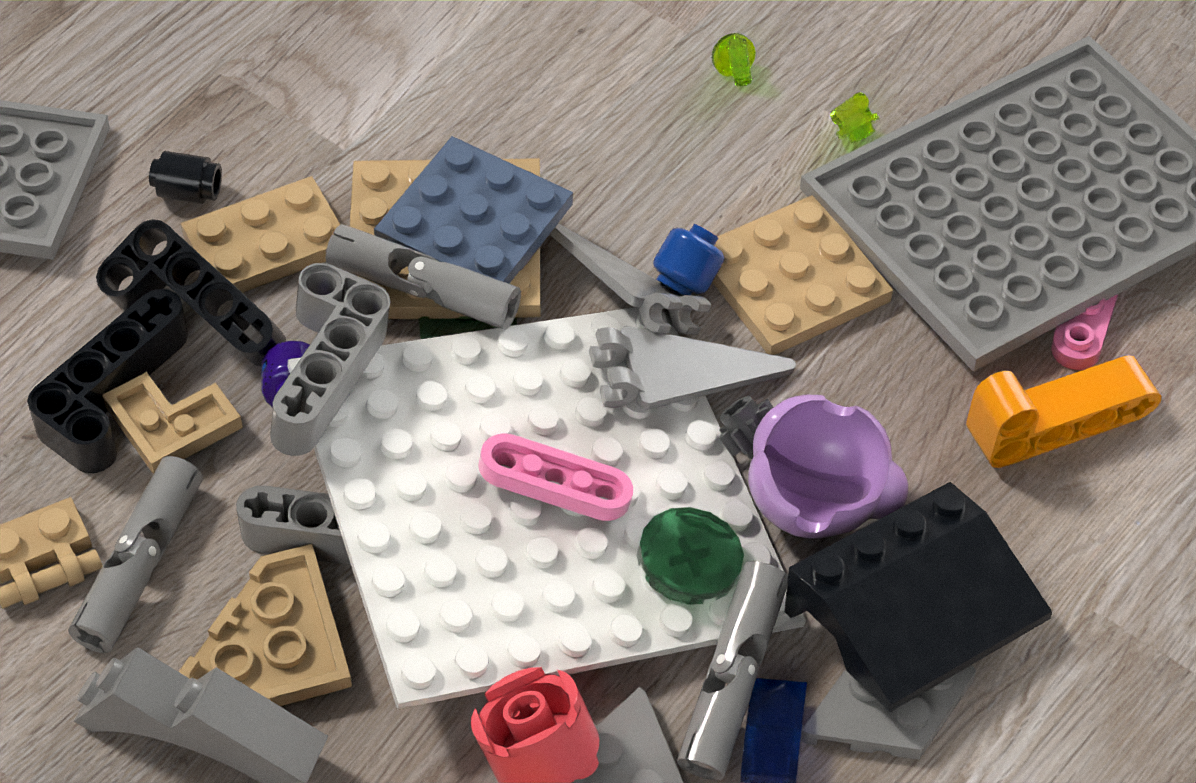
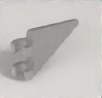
(635, 286)
(674, 367)

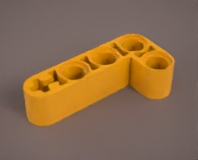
(1024, 423)

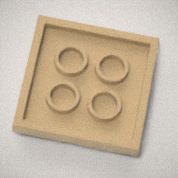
(796, 276)

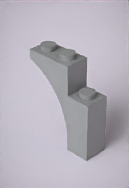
(203, 715)

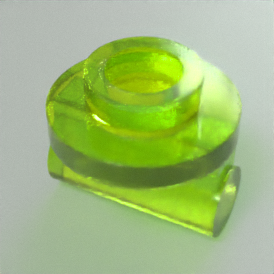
(734, 57)
(854, 118)

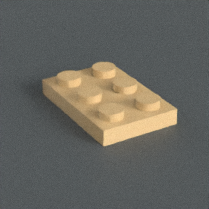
(265, 234)

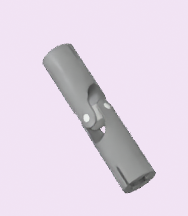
(443, 282)
(135, 557)
(736, 662)

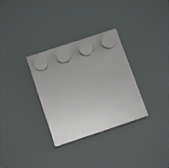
(43, 173)

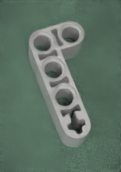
(350, 328)
(279, 520)

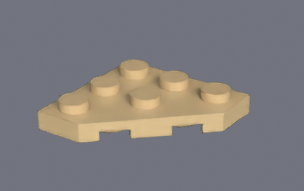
(278, 633)

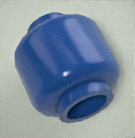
(688, 260)

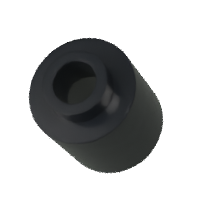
(185, 177)

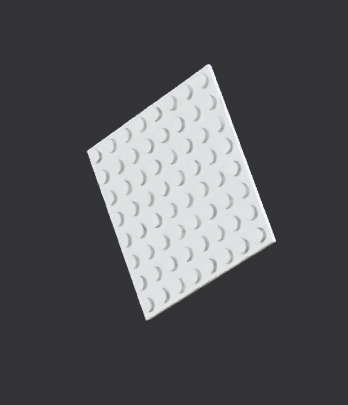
(495, 582)

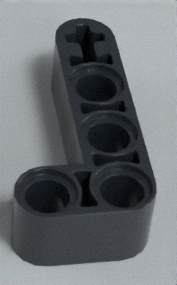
(204, 295)
(69, 401)

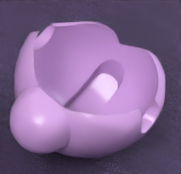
(823, 468)

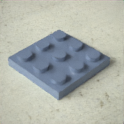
(476, 212)

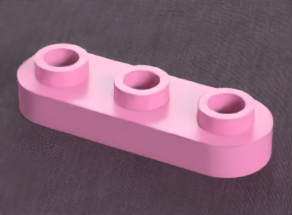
(1091, 328)
(536, 464)

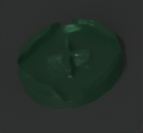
(690, 555)

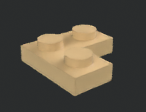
(167, 429)

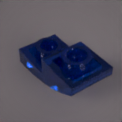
(774, 732)

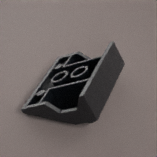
(918, 595)

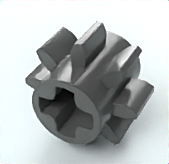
(740, 424)

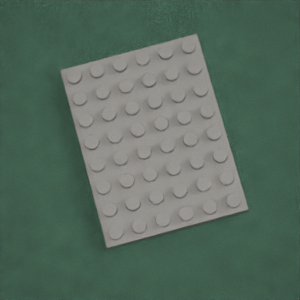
(1021, 200)

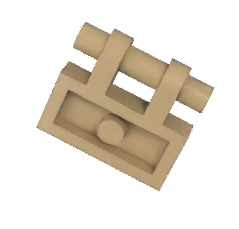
(37, 541)

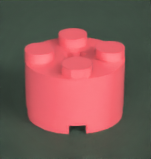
(536, 729)

